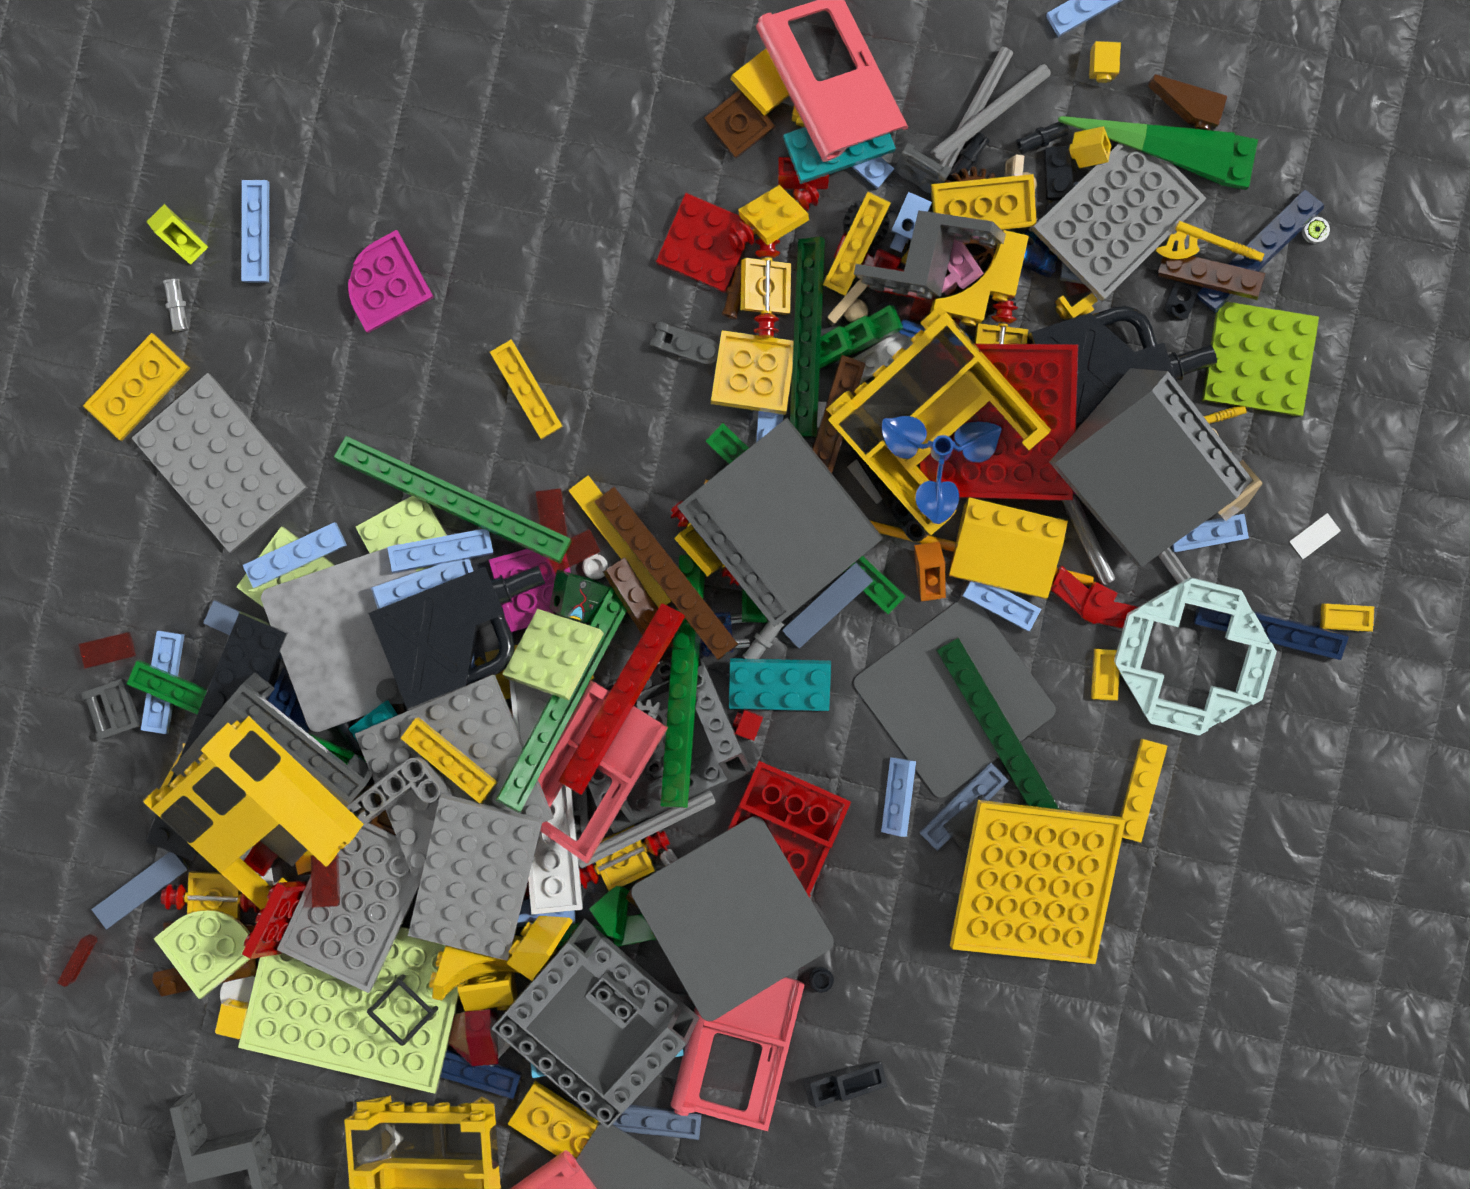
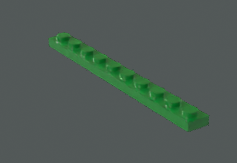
(453, 499)
(881, 590)
(190, 696)
(682, 701)
(557, 713)

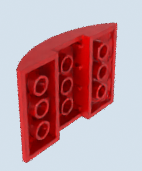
(797, 815)

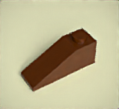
(1193, 104)

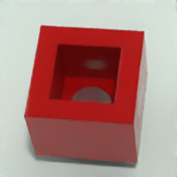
(747, 724)

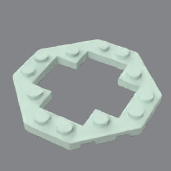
(1168, 609)

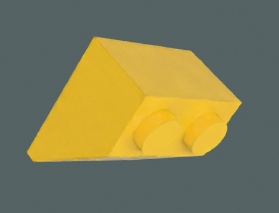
(538, 944)
(488, 991)

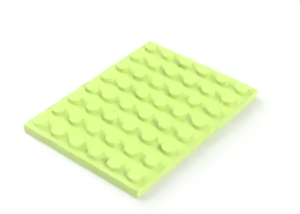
(326, 1024)

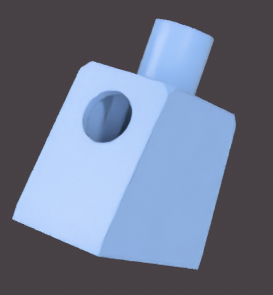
(908, 212)

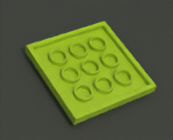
(1261, 358)

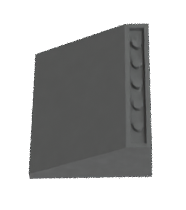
(1149, 465)
(780, 522)
(715, 751)
(340, 779)
(597, 1024)

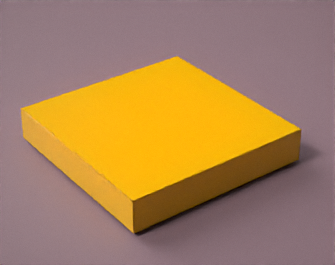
(761, 82)

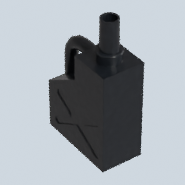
(1106, 358)
(434, 632)

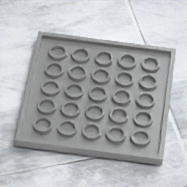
(478, 726)

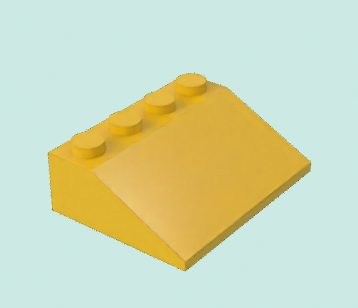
(1007, 548)

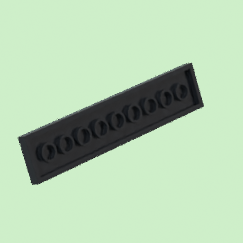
(249, 650)

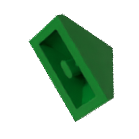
(612, 912)

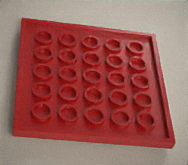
(1048, 382)

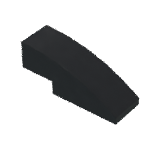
(845, 1083)

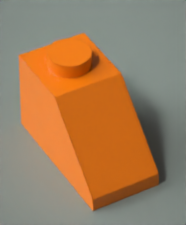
(930, 571)

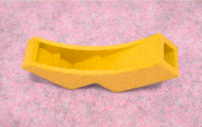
(998, 280)
(460, 965)

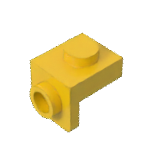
(1083, 307)

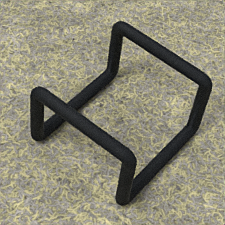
(399, 981)

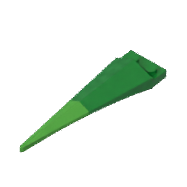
(1208, 153)

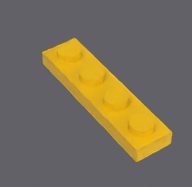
(856, 243)
(526, 389)
(449, 760)
(1142, 788)

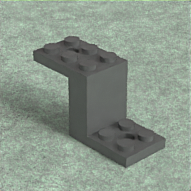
(930, 254)
(224, 1154)

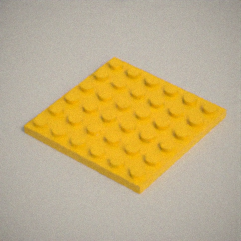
(1037, 882)

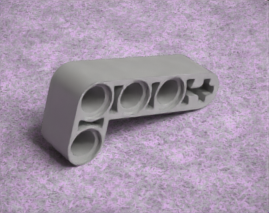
(408, 779)

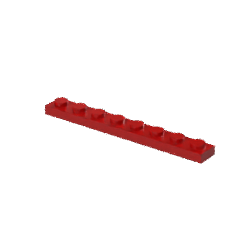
(621, 698)

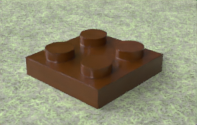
(738, 123)

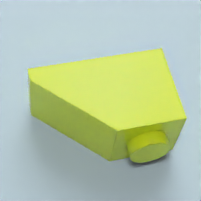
(177, 234)

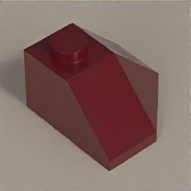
(474, 1037)

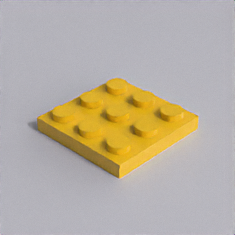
(753, 372)

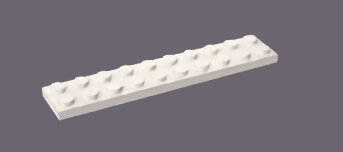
(554, 870)

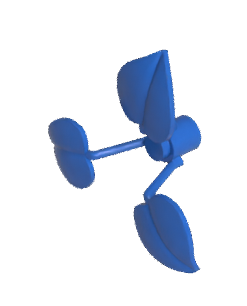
(904, 437)

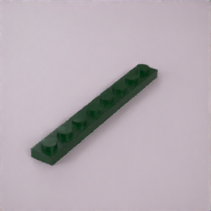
(807, 335)
(995, 725)

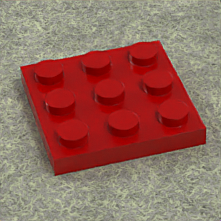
(700, 243)
(273, 919)

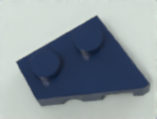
(286, 700)

